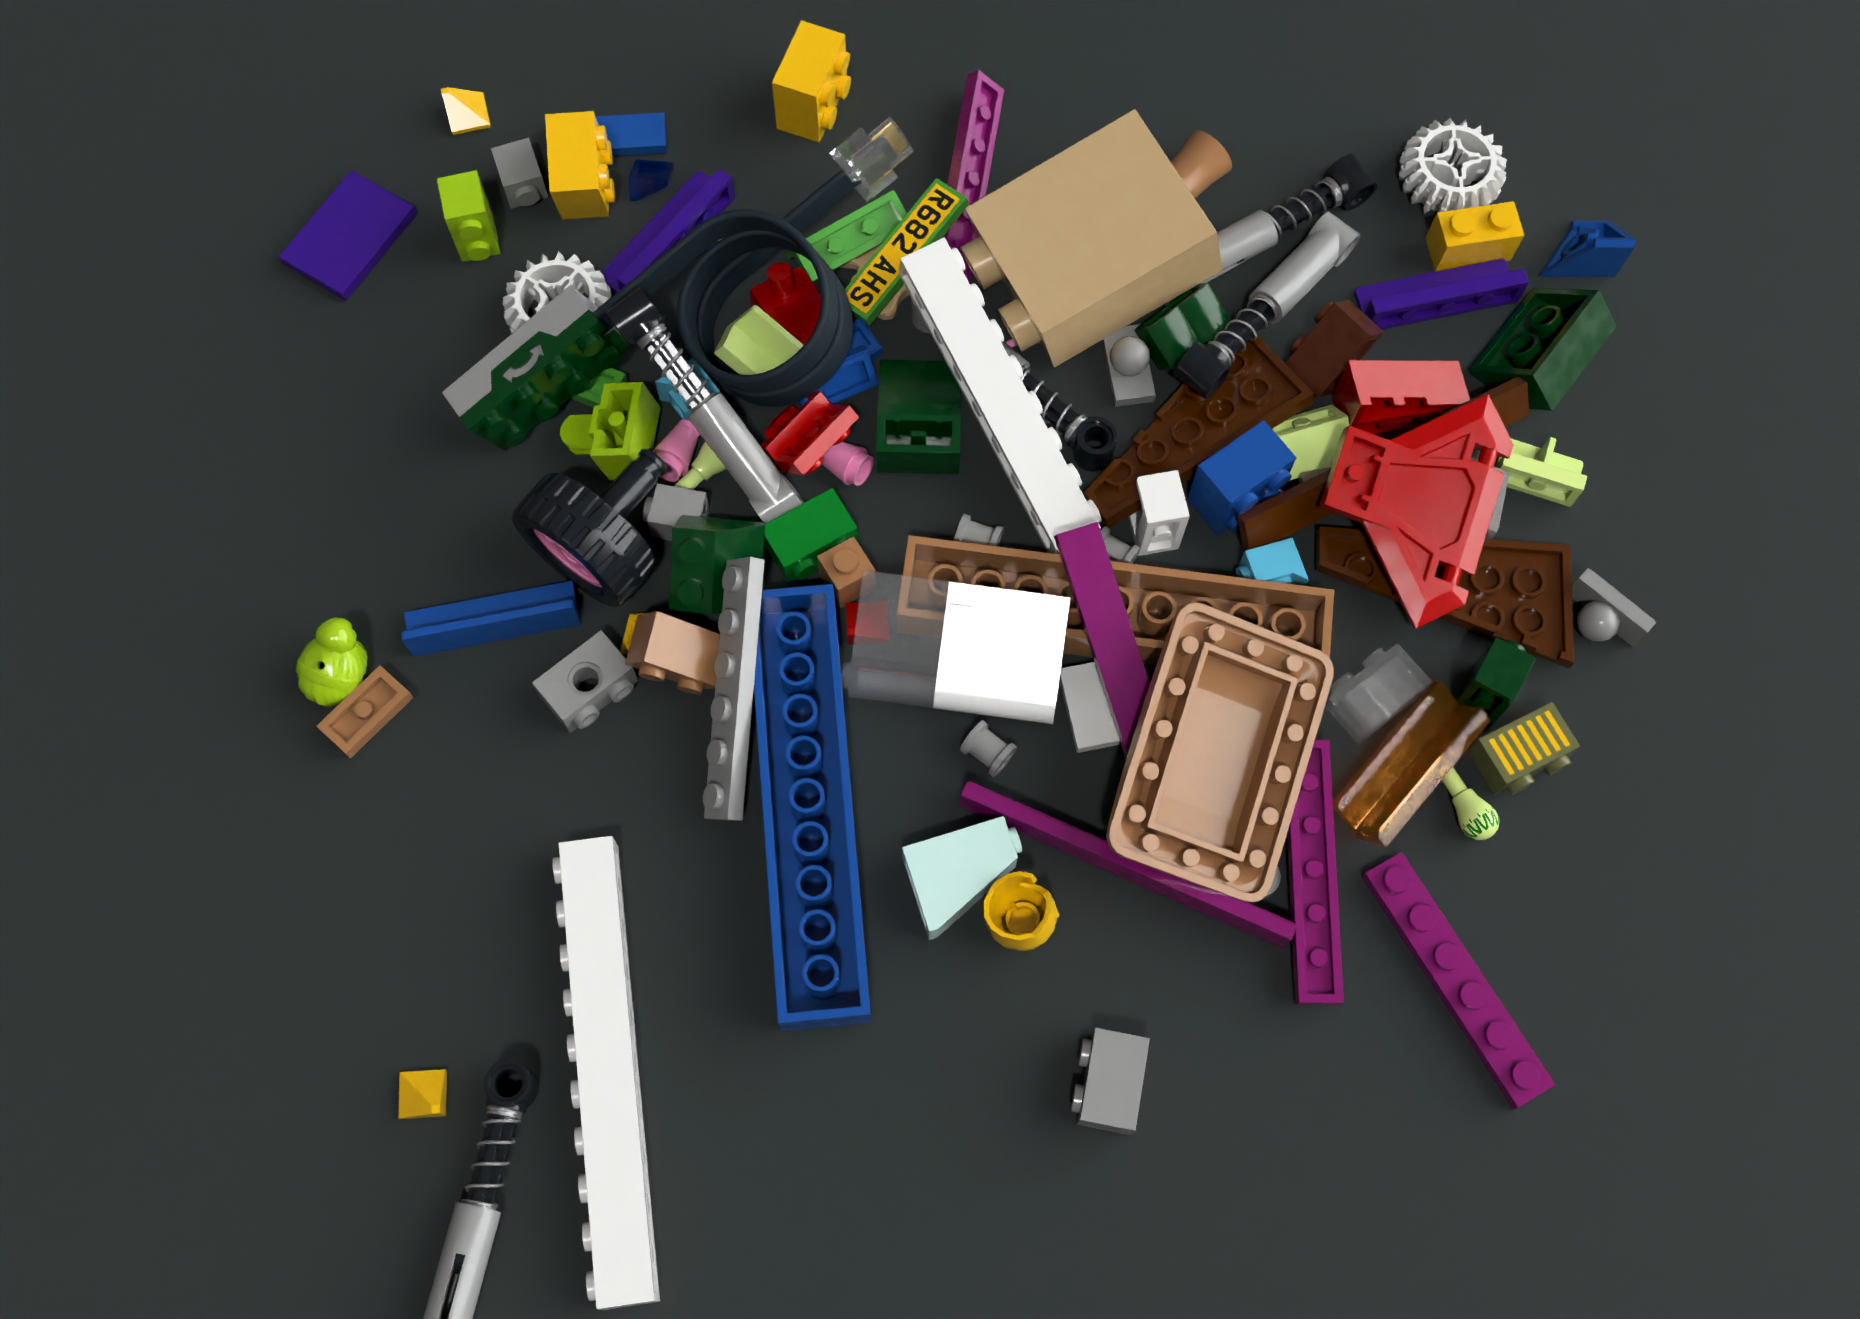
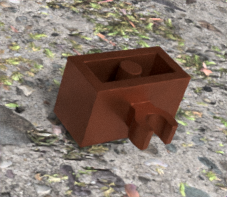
(1339, 336)

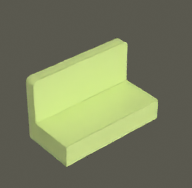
(756, 343)
(1313, 437)

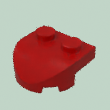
(804, 435)

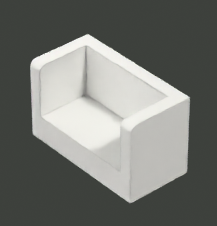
(1163, 513)

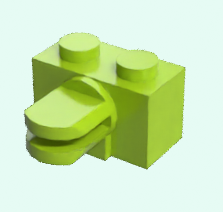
(616, 428)

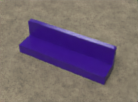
(690, 206)
(1441, 293)

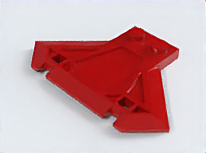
(1423, 501)

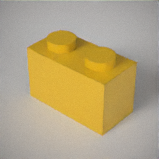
(1474, 235)

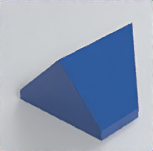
(1590, 251)

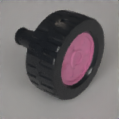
(589, 534)

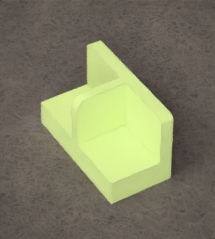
(1544, 472)

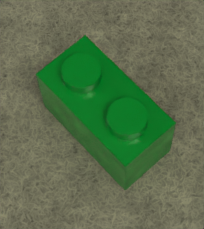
(806, 532)

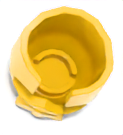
(1020, 912)

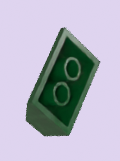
(1547, 343)

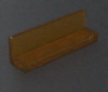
(1408, 765)

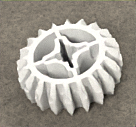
(1463, 159)
(546, 282)

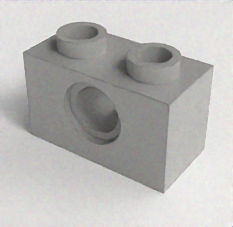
(593, 659)

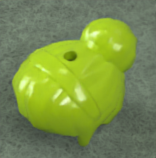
(343, 660)

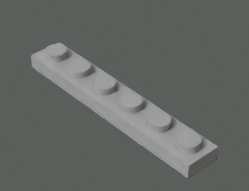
(733, 689)

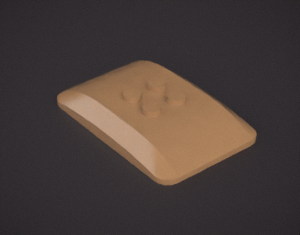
(1220, 753)

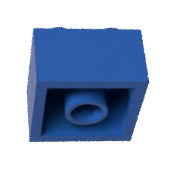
(1240, 477)

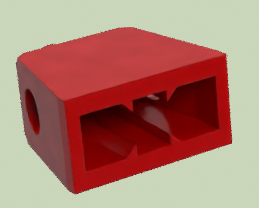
(789, 300)

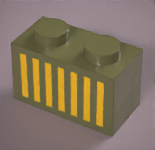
(1523, 749)

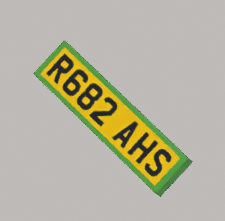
(920, 227)

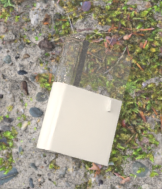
(957, 647)

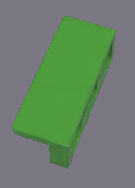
(853, 234)

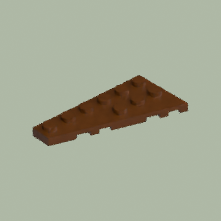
(1194, 428)

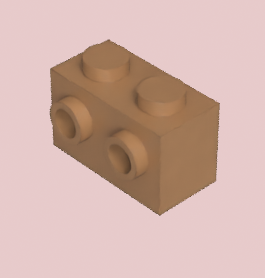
(674, 651)

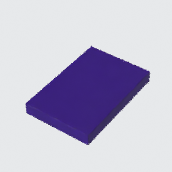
(348, 235)

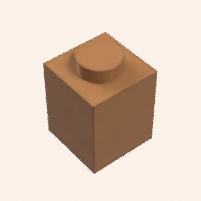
(844, 569)

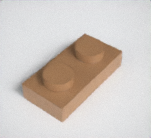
(365, 711)

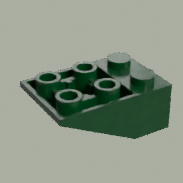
(918, 418)

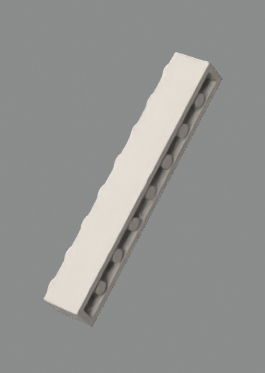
(996, 392)

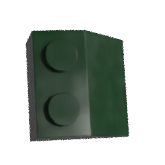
(700, 559)

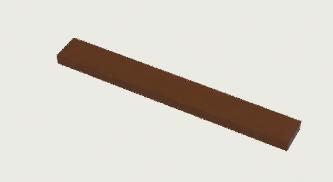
(1300, 505)

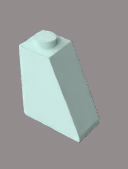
(958, 870)

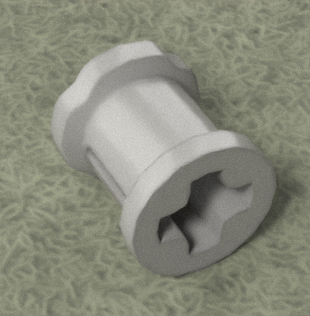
(977, 533)
(1117, 549)
(988, 748)

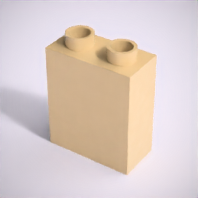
(1091, 240)

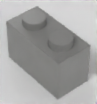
(1111, 1081)

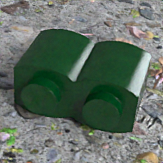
(1182, 323)

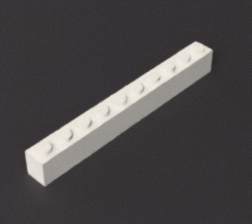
(607, 1075)

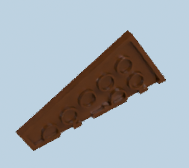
(1515, 594)

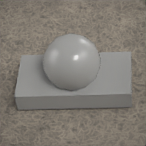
(1128, 367)
(1607, 611)

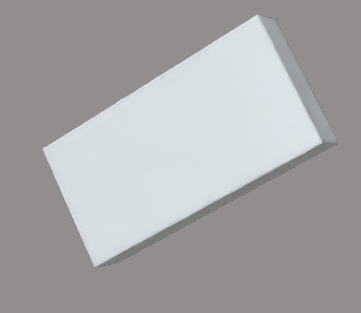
(1087, 708)

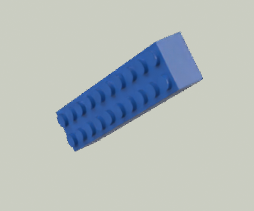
(808, 813)

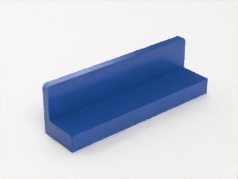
(491, 618)

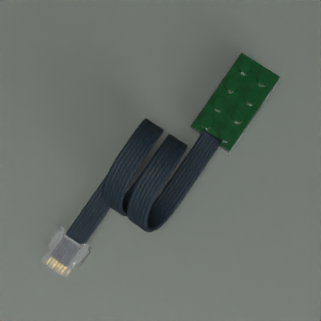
(576, 340)

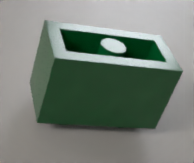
(1496, 678)

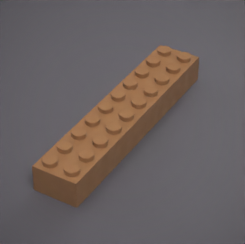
(1148, 592)

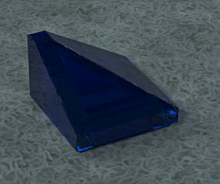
(648, 177)

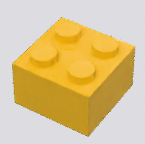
(811, 81)
(579, 165)

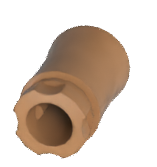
(1201, 162)

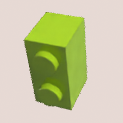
(469, 216)

